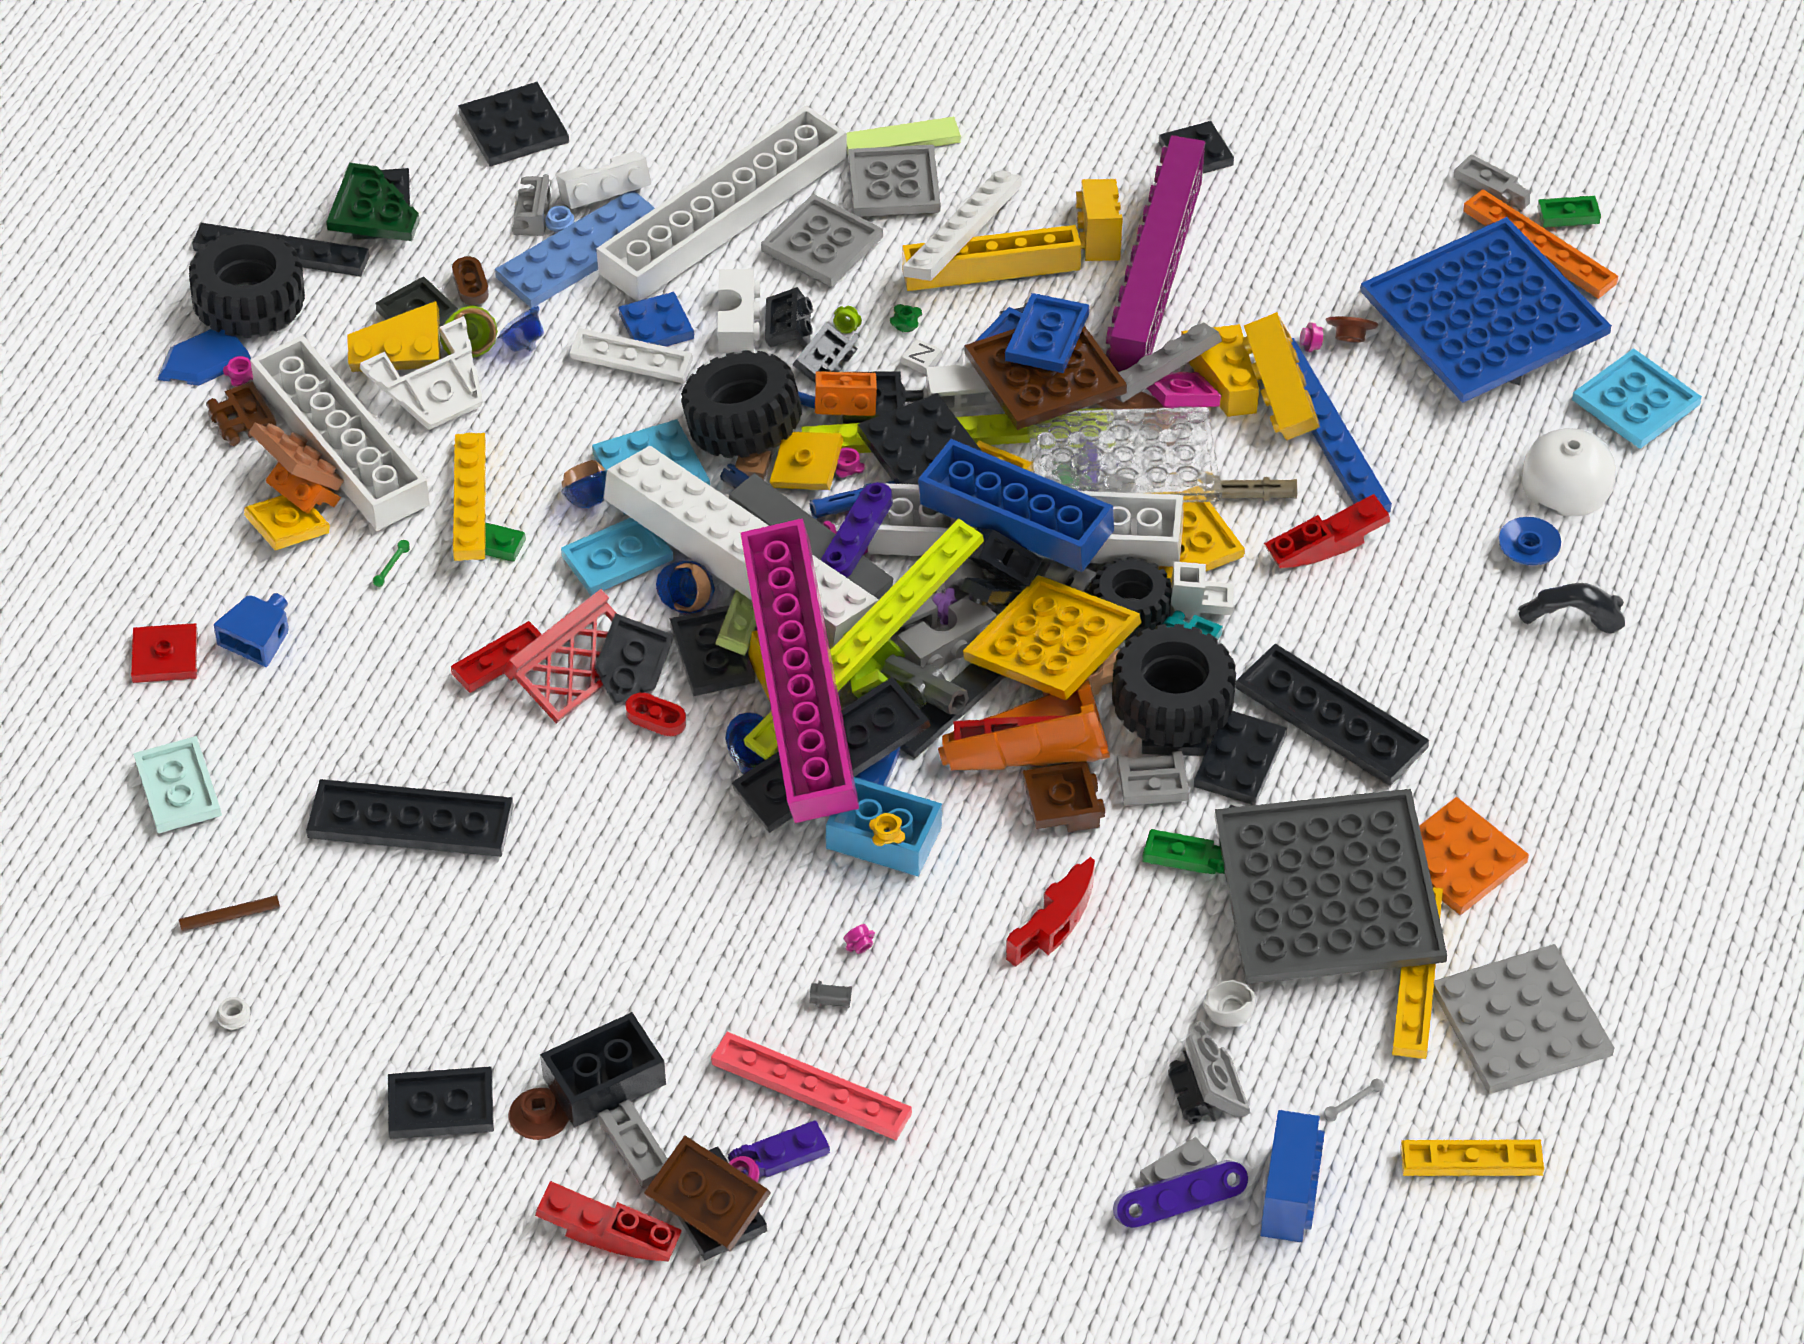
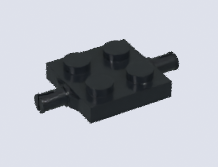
(889, 395)

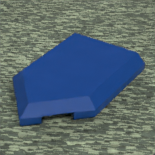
(201, 357)

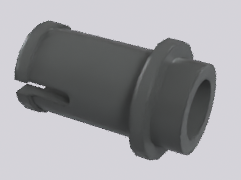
(830, 995)

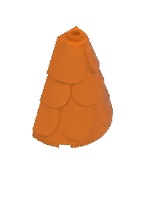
(1054, 741)

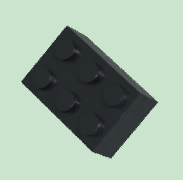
(603, 1069)

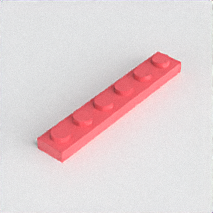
(811, 1085)

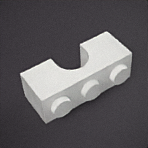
(587, 186)
(738, 310)

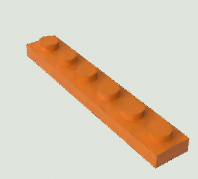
(1567, 259)

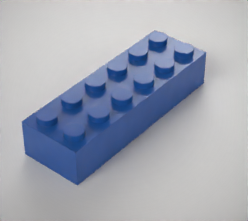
(1016, 504)

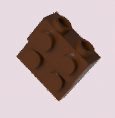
(1064, 796)

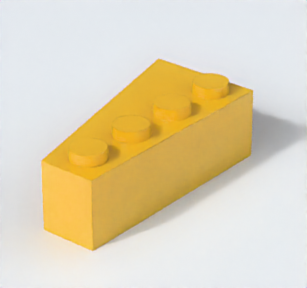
(1281, 376)

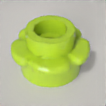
(843, 324)

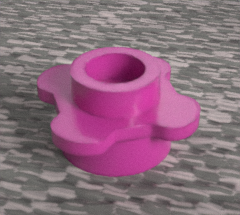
(239, 370)
(849, 463)

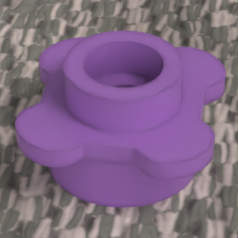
(942, 601)

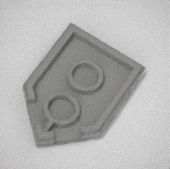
(1215, 1072)

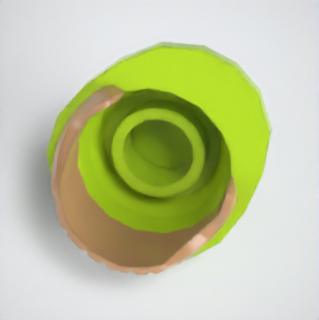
(480, 329)

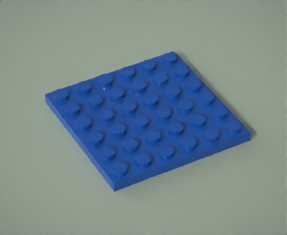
(1485, 309)

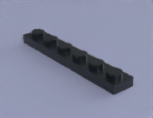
(313, 253)

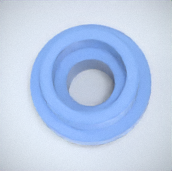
(559, 218)

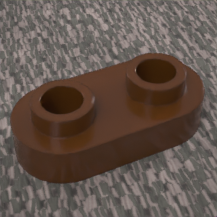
(470, 280)

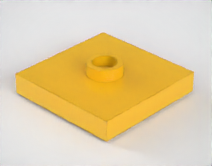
(807, 461)
(285, 523)

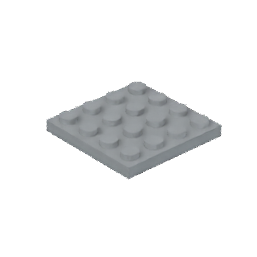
(1522, 1018)

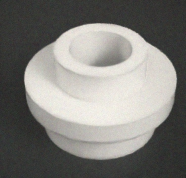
(231, 1006)

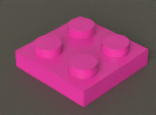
(1185, 390)

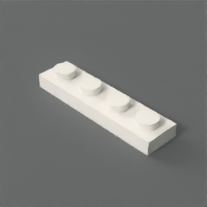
(631, 355)

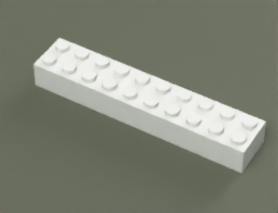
(721, 203)
(1143, 526)
(709, 528)

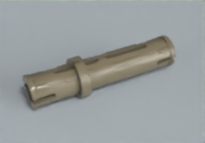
(1259, 488)

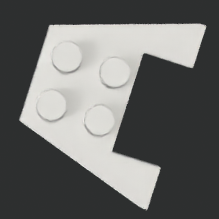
(437, 390)

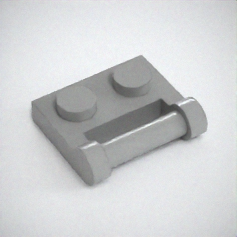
(1153, 785)

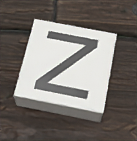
(920, 356)

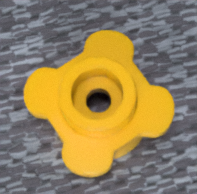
(883, 823)

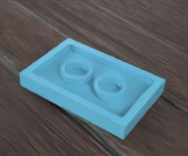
(615, 555)

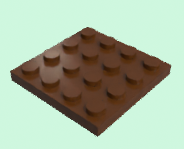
(1039, 394)

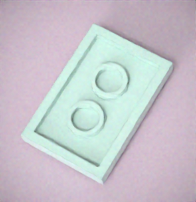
(177, 784)

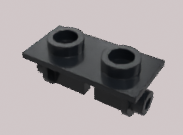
(1192, 1102)

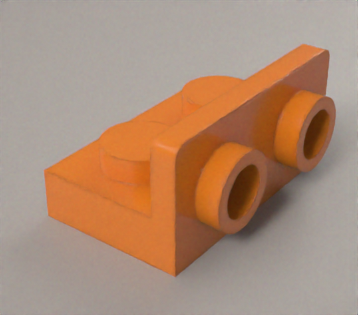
(845, 393)
(299, 490)

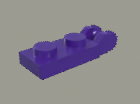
(785, 1149)

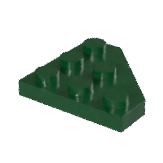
(371, 206)

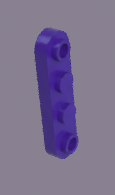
(858, 528)
(1180, 1193)

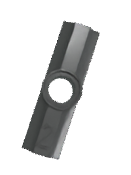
(926, 685)

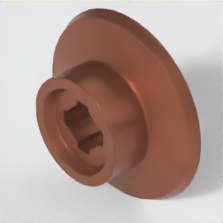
(1351, 328)
(538, 1123)

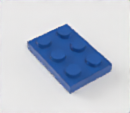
(1047, 332)

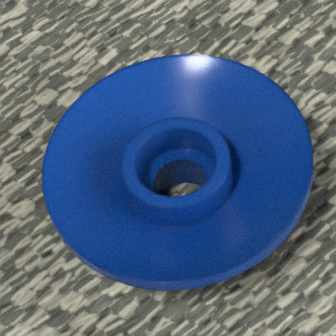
(1530, 541)

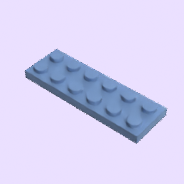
(570, 252)

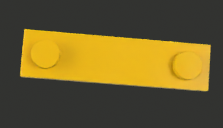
(1472, 1157)

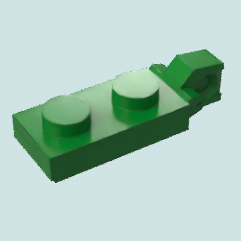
(1183, 852)

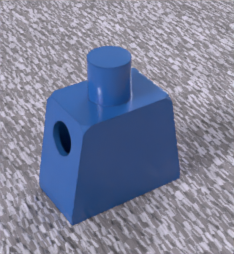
(254, 628)

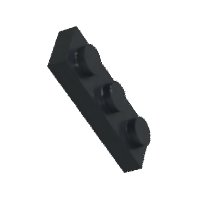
(990, 591)

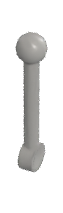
(1331, 1112)

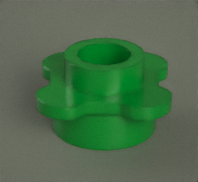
(905, 317)

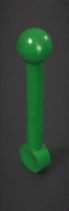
(403, 547)

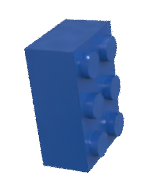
(1292, 1176)

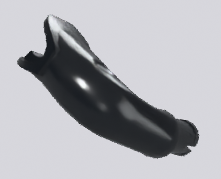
(1593, 601)

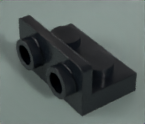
(788, 318)

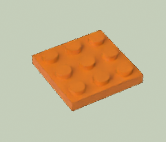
(1467, 855)

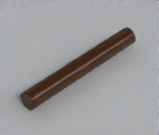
(229, 913)

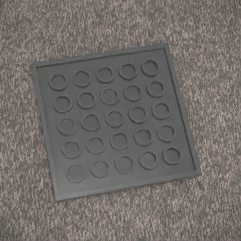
(1329, 886)

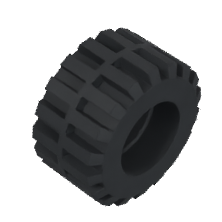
(1138, 581)

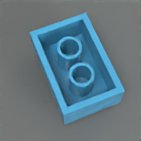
(920, 819)

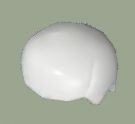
(1230, 1003)

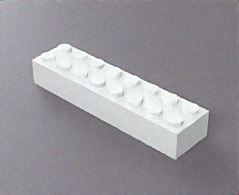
(336, 424)

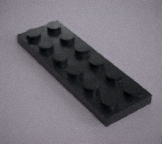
(1332, 714)
(873, 729)
(410, 817)

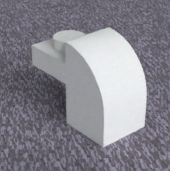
(1195, 595)

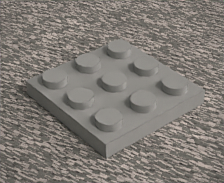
(894, 180)
(822, 240)

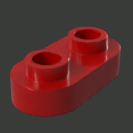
(659, 714)

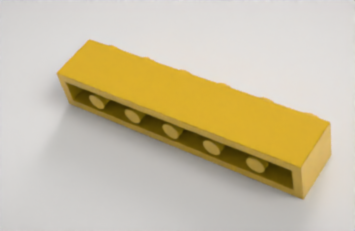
(1005, 257)

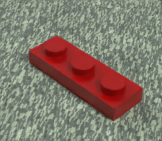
(491, 659)

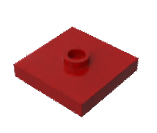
(164, 652)

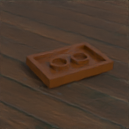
(707, 1193)

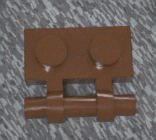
(248, 408)

